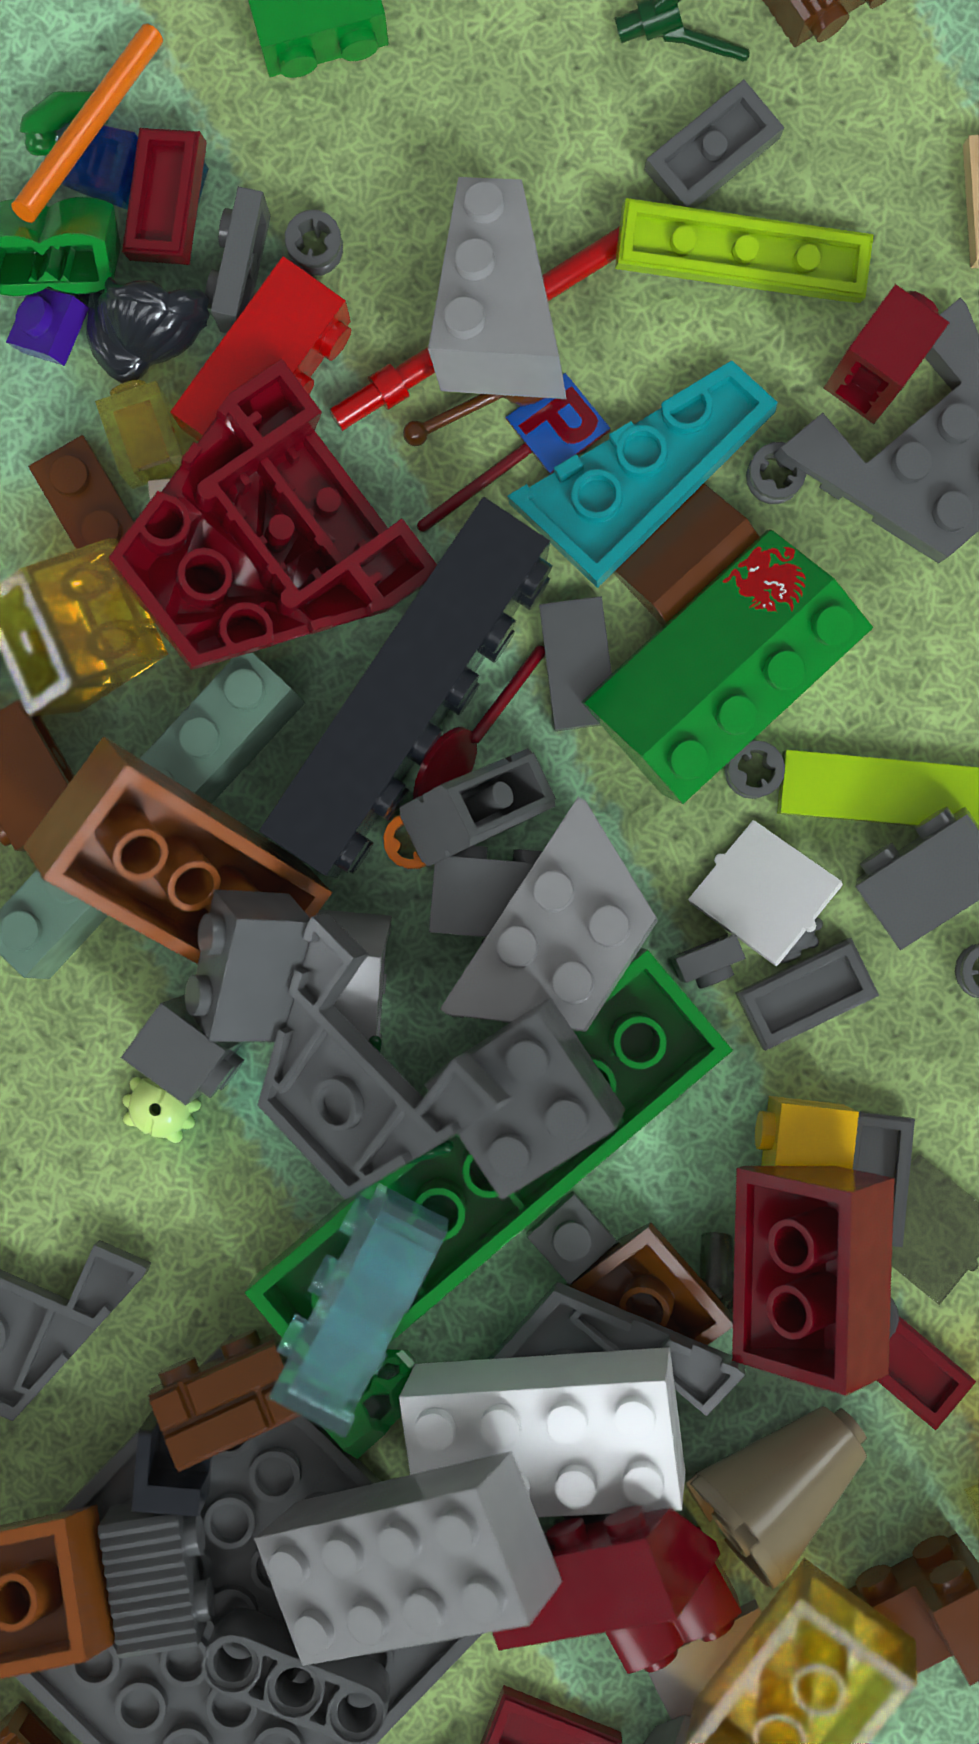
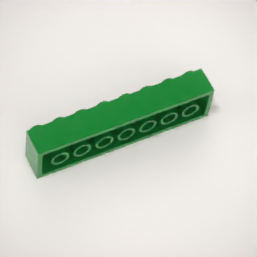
(650, 1052)

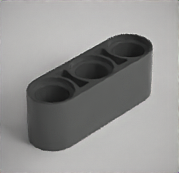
(313, 1704)

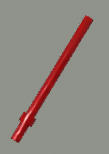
(391, 384)

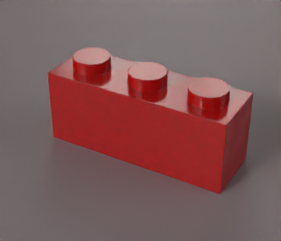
(286, 320)

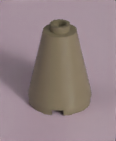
(781, 1489)

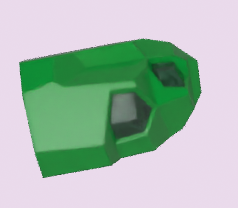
(378, 1404)

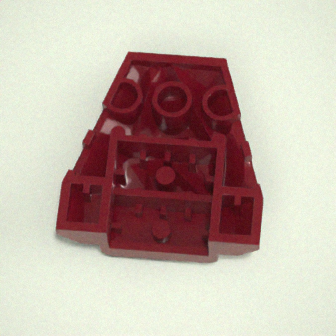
(263, 534)

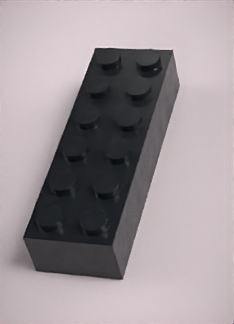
(410, 689)

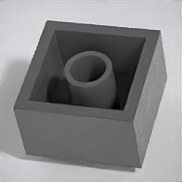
(554, 1105)

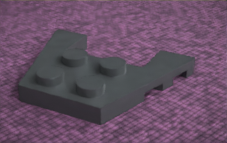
(929, 475)
(339, 1092)
(579, 1323)
(46, 1329)

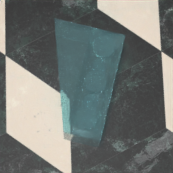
(357, 1307)

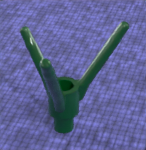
(663, 18)

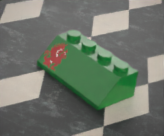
(727, 665)

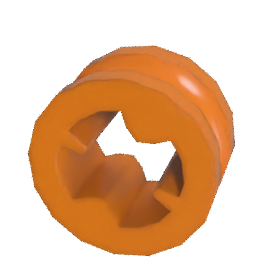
(393, 846)

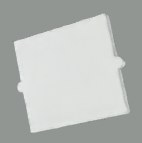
(765, 892)

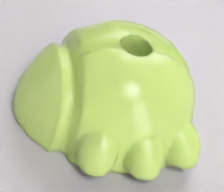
(173, 1114)

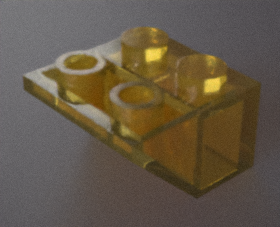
(73, 631)

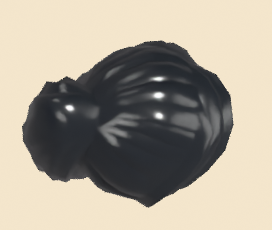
(141, 325)

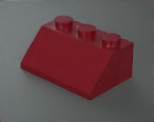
(813, 1274)
(618, 1575)

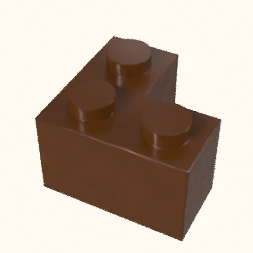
(931, 1600)

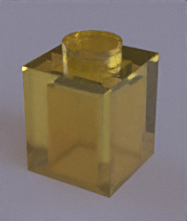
(141, 432)

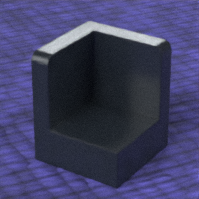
(157, 1481)

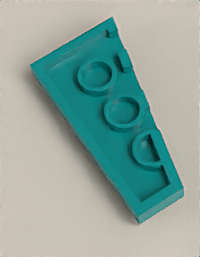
(624, 489)

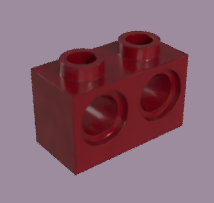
(886, 352)

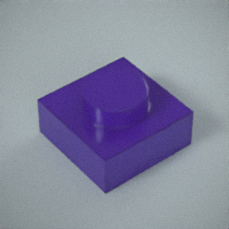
(48, 325)

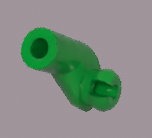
(48, 117)

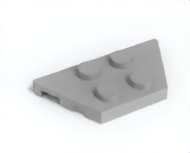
(560, 934)

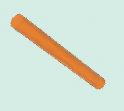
(87, 124)

